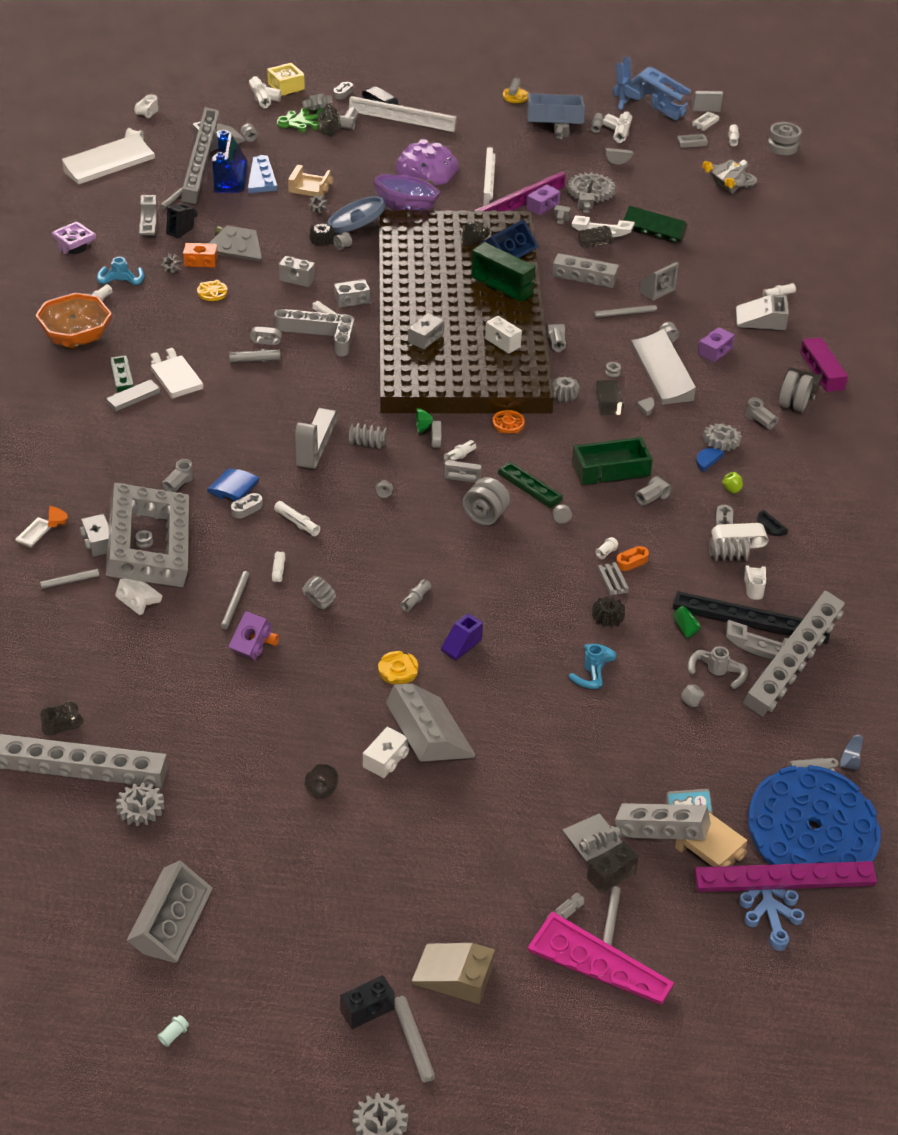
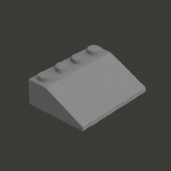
(427, 724)

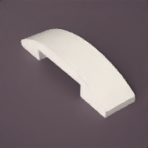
(621, 229)

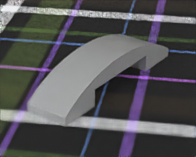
(148, 215)
(752, 643)

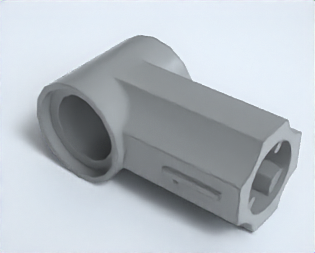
(349, 119)
(556, 334)
(756, 411)
(181, 475)
(656, 489)

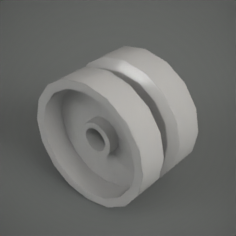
(784, 138)
(795, 391)
(486, 501)

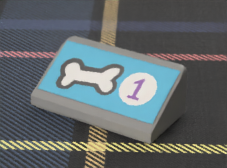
(689, 797)

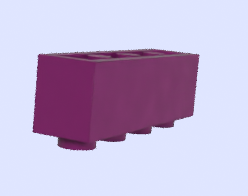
(824, 363)

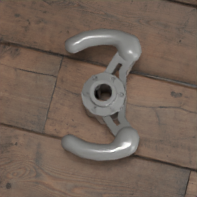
(718, 664)

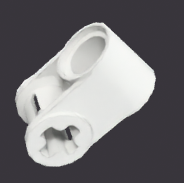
(147, 106)
(755, 582)

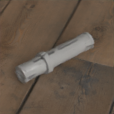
(250, 356)

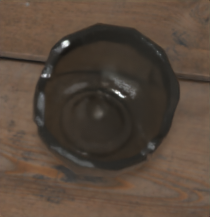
(321, 781)

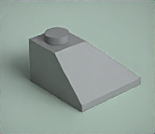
(659, 282)

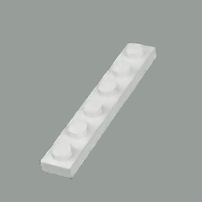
(489, 176)

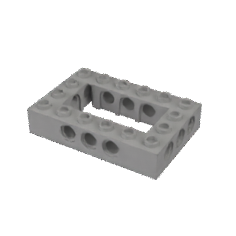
(144, 565)

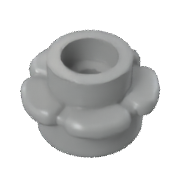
(381, 492)

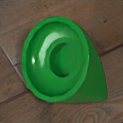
(423, 420)
(686, 621)

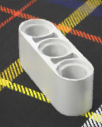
(753, 531)

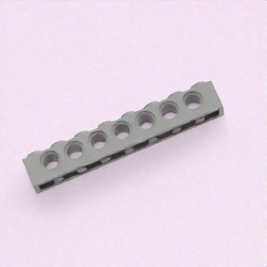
(200, 156)
(793, 654)
(82, 761)

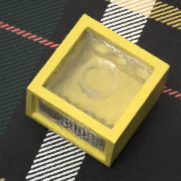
(286, 78)

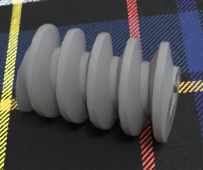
(367, 437)
(729, 548)

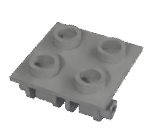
(593, 837)

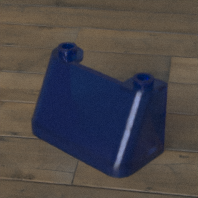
(229, 165)

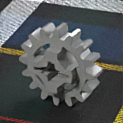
(317, 101)
(722, 437)
(140, 804)
(392, 1116)

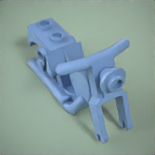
(650, 82)

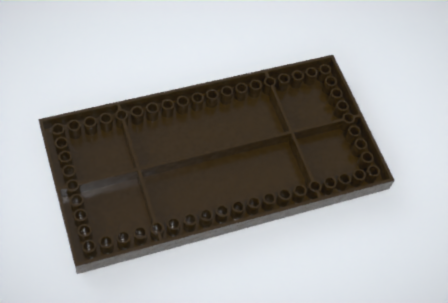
(461, 371)

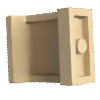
(308, 184)
(721, 846)

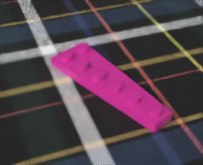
(583, 952)

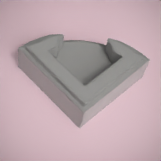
(646, 406)

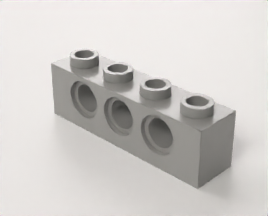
(585, 270)
(663, 821)

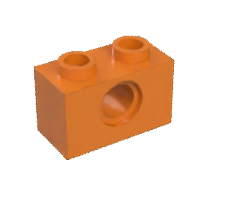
(200, 255)

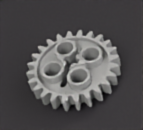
(601, 188)

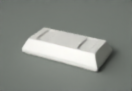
(33, 533)

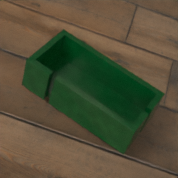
(511, 273)
(612, 460)

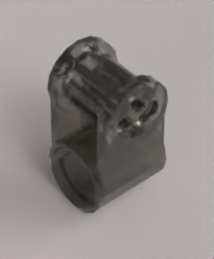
(473, 233)
(59, 718)

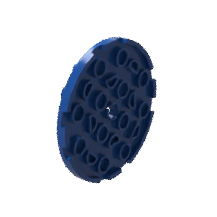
(797, 795)

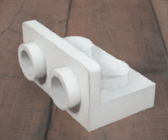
(137, 594)

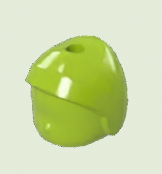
(732, 482)

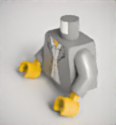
(728, 175)

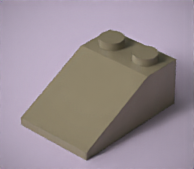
(455, 969)

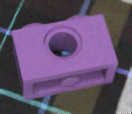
(543, 199)
(716, 344)
(249, 625)

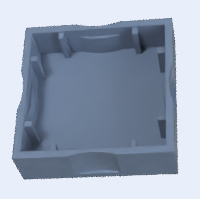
(555, 108)

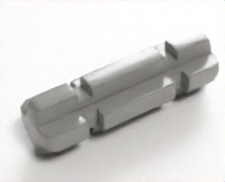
(514, 86)
(569, 906)

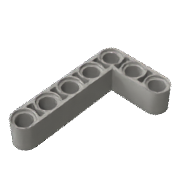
(318, 323)
(313, 437)

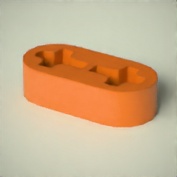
(632, 558)

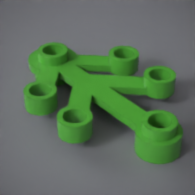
(303, 118)

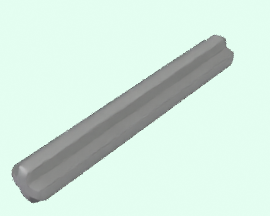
(414, 1039)

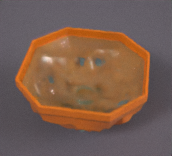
(74, 319)

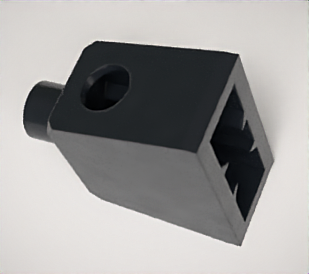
(180, 220)

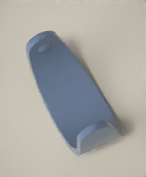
(851, 753)

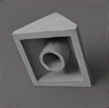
(707, 101)

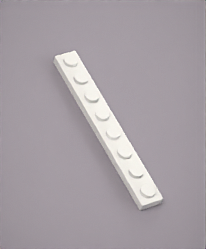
(403, 114)

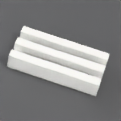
(706, 120)

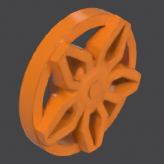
(508, 421)

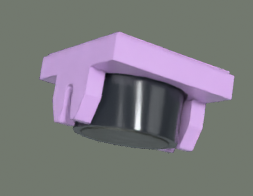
(73, 238)

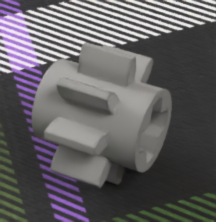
(314, 201)
(174, 266)

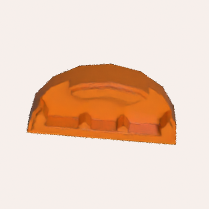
(56, 516)

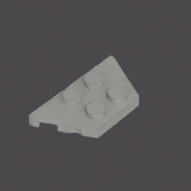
(238, 243)

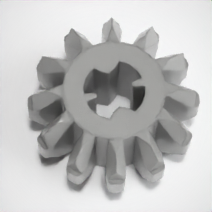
(565, 389)
(319, 592)

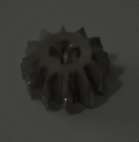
(321, 234)
(608, 612)

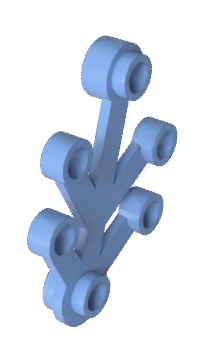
(773, 906)

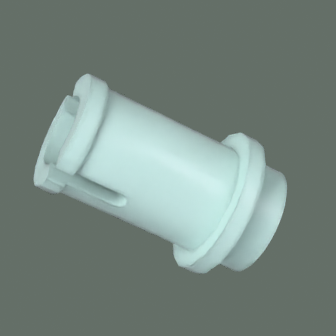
(173, 1030)

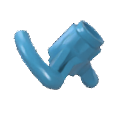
(120, 272)
(594, 661)

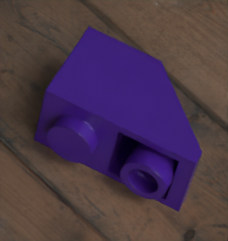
(463, 636)

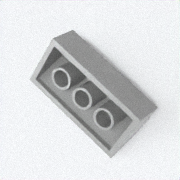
(170, 913)

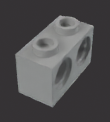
(352, 293)

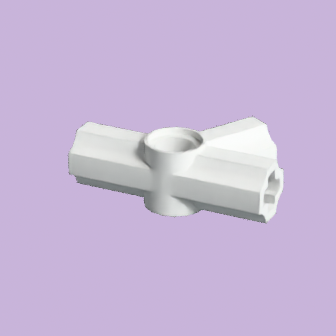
(264, 94)
(619, 125)

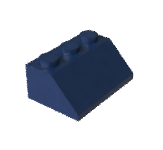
(514, 240)

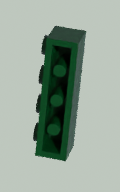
(656, 224)

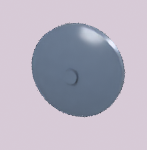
(357, 214)

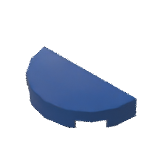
(708, 457)

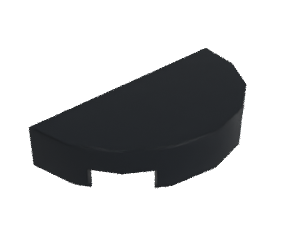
(771, 525)

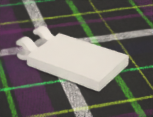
(175, 374)

